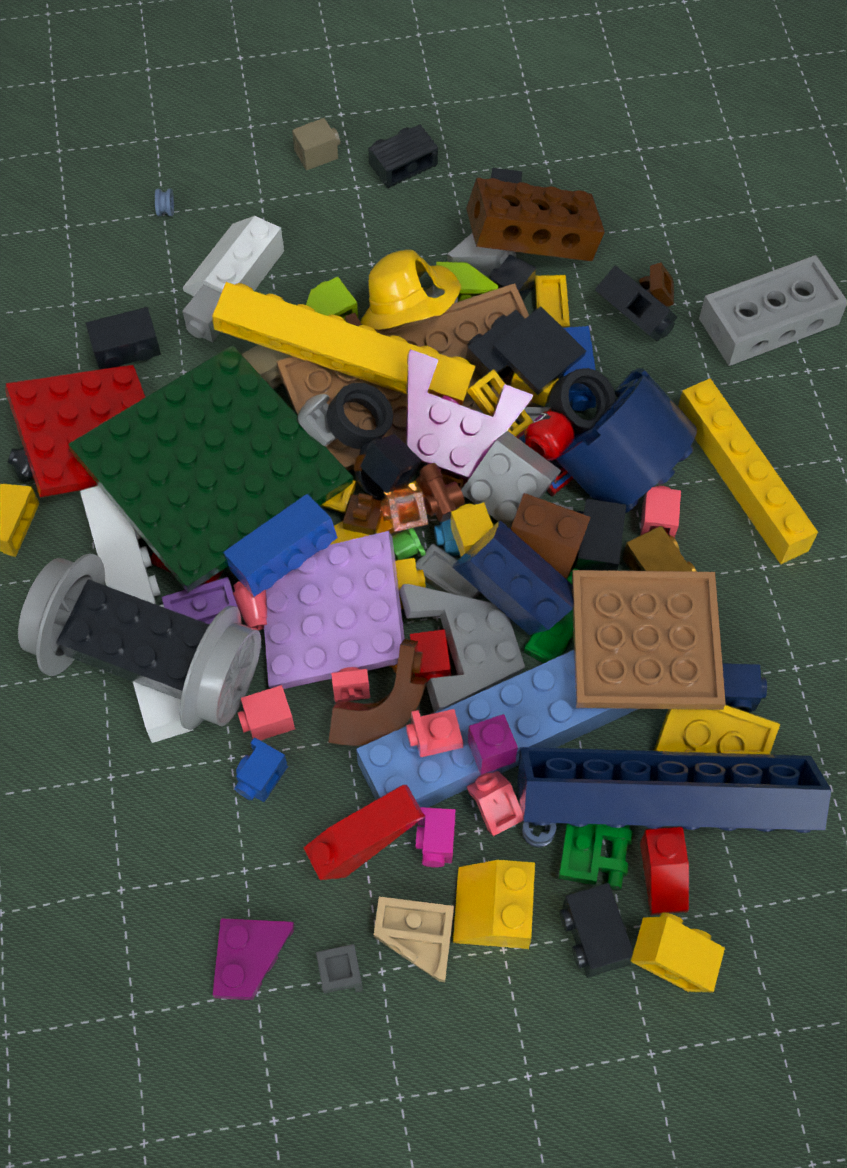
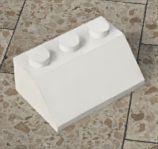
(240, 256)

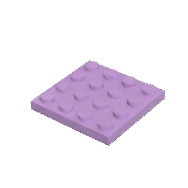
(335, 613)

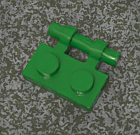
(583, 849)

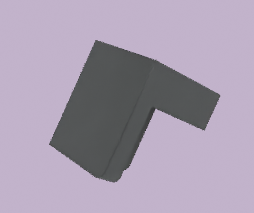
(339, 969)

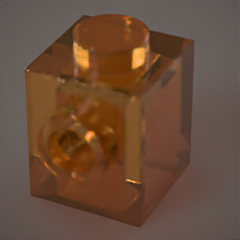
(404, 508)

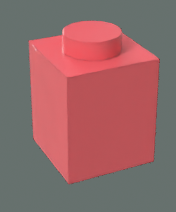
(662, 509)
(266, 714)

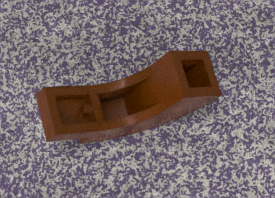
(363, 723)

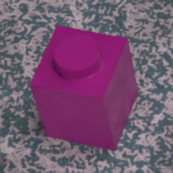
(492, 744)

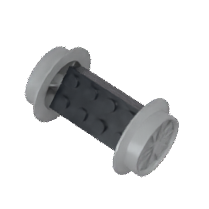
(81, 619)

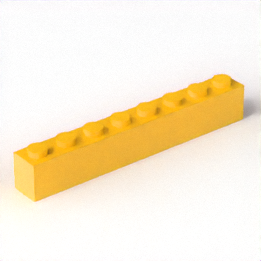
(333, 342)

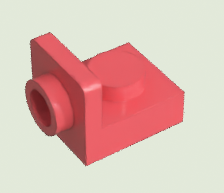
(350, 684)
(434, 732)
(496, 802)

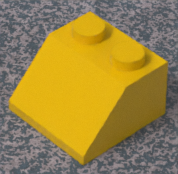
(495, 904)

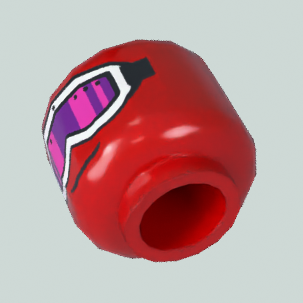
(549, 434)

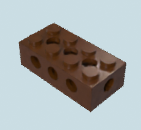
(534, 219)

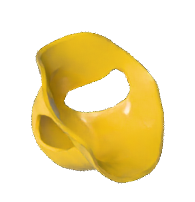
(397, 292)

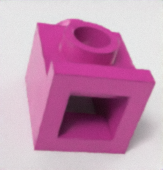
(436, 836)

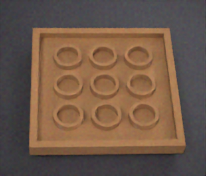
(647, 640)

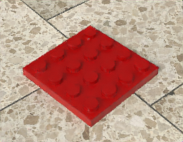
(61, 409)

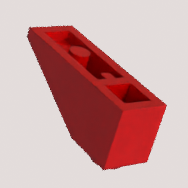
(363, 834)

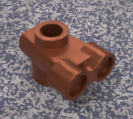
(439, 498)

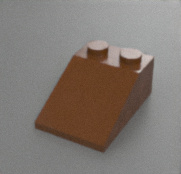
(550, 531)

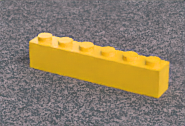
(747, 472)

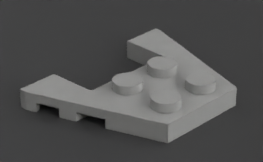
(478, 639)

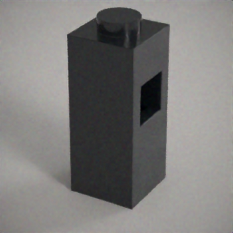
(636, 304)

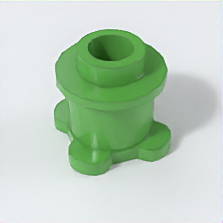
(407, 544)

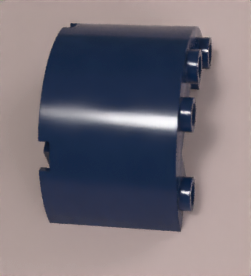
(631, 443)

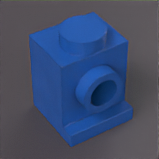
(260, 771)

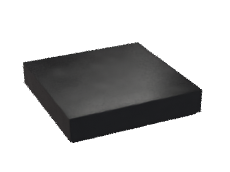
(539, 350)

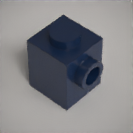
(744, 686)

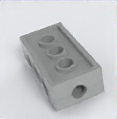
(772, 310)

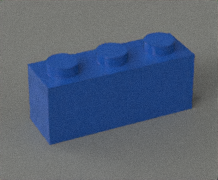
(280, 545)

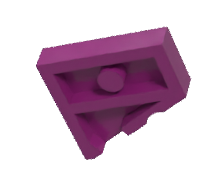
(246, 954)

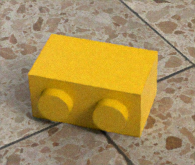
(678, 953)

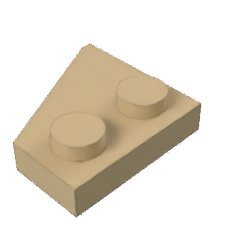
(416, 932)

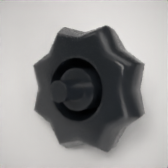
(20, 462)

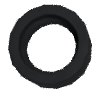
(600, 388)
(371, 399)

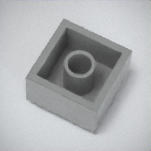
(507, 474)

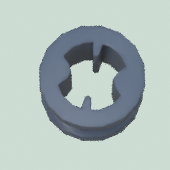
(164, 202)
(543, 839)

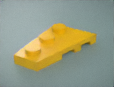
(716, 731)

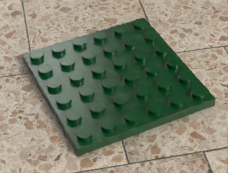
(207, 464)

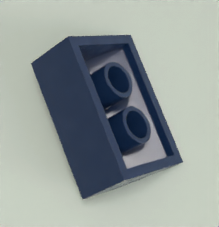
(516, 580)

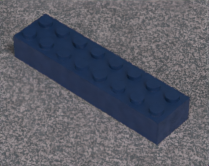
(672, 789)

